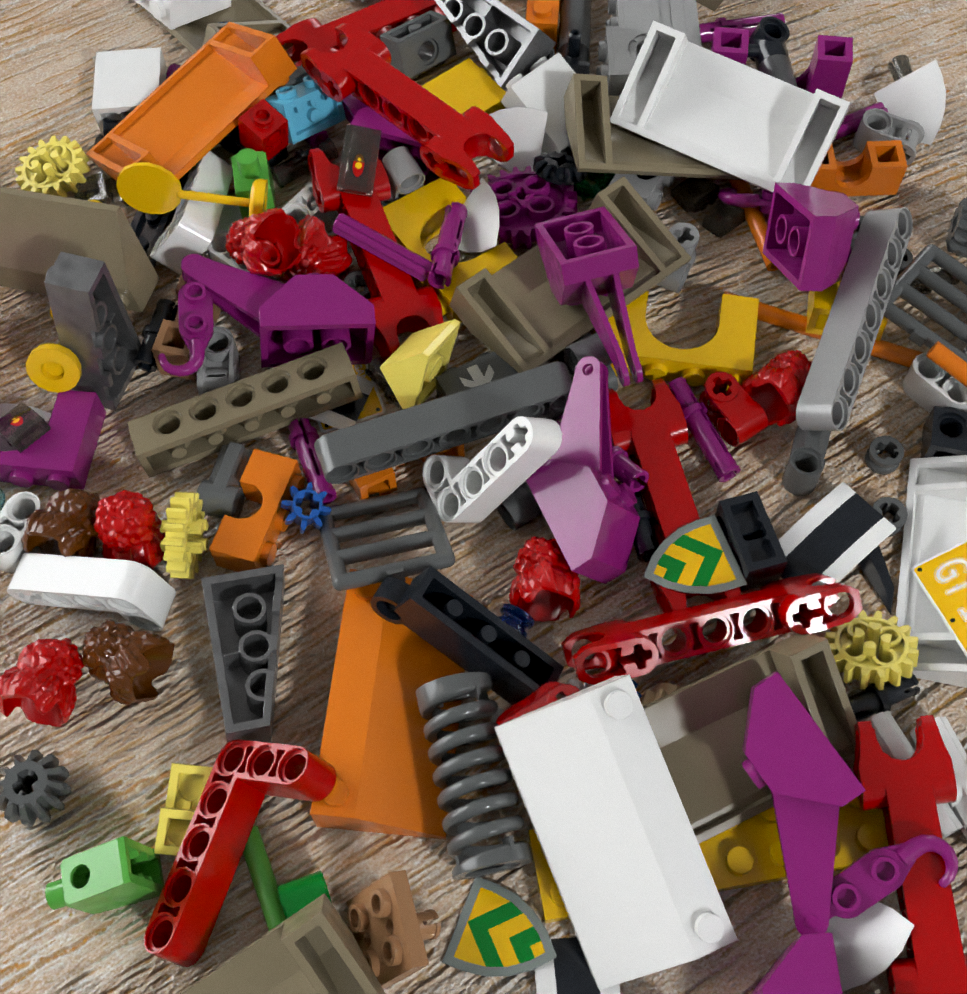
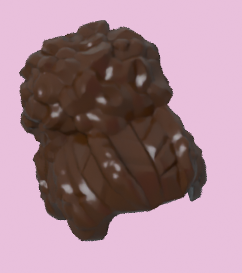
(64, 525)
(127, 660)

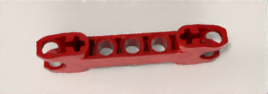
(374, 19)
(446, 135)
(396, 300)
(650, 442)
(780, 608)
(908, 798)

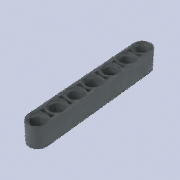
(442, 423)

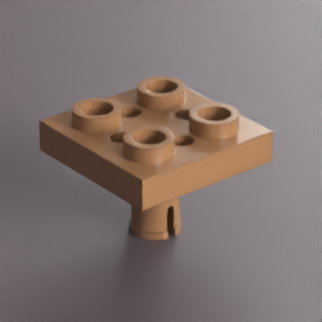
(390, 928)

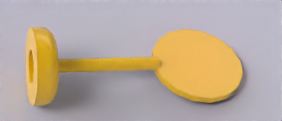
(158, 191)
(53, 367)

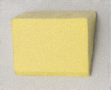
(418, 361)

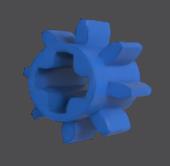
(315, 504)

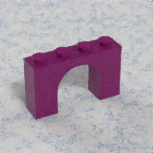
(827, 69)
(64, 452)

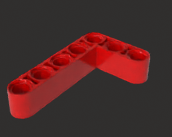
(219, 835)

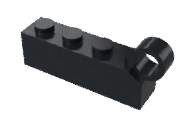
(466, 633)

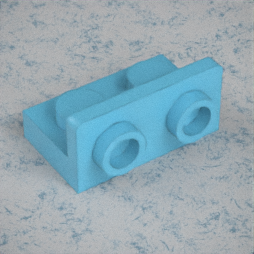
(306, 109)

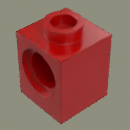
(263, 129)

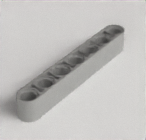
(854, 320)

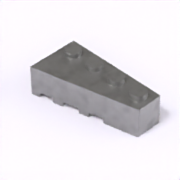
(498, 36)
(93, 325)
(245, 640)

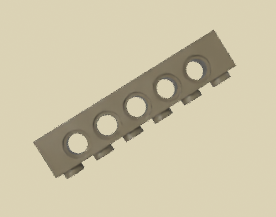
(244, 410)

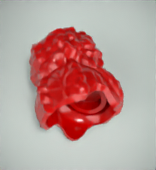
(265, 242)
(319, 251)
(779, 386)
(129, 528)
(544, 581)
(43, 682)

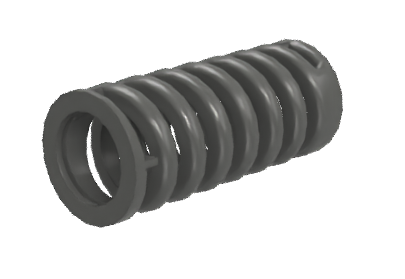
(470, 860)

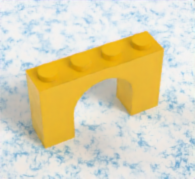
(420, 217)
(727, 351)

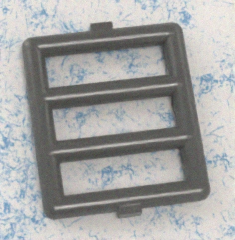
(917, 270)
(338, 557)

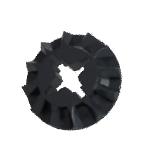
(558, 168)

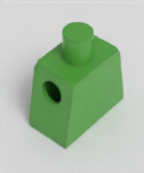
(248, 167)
(107, 877)

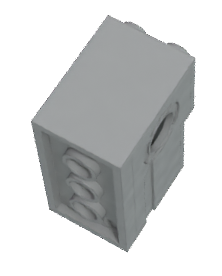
(629, 28)

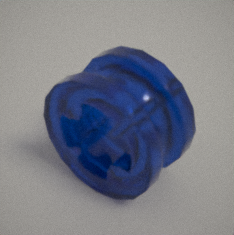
(516, 618)

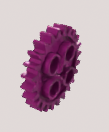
(528, 200)

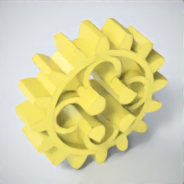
(53, 167)
(184, 535)
(858, 658)

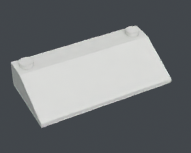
(726, 112)
(934, 523)
(615, 833)

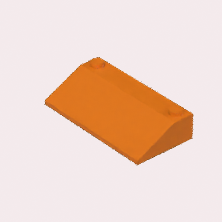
(197, 103)
(376, 727)

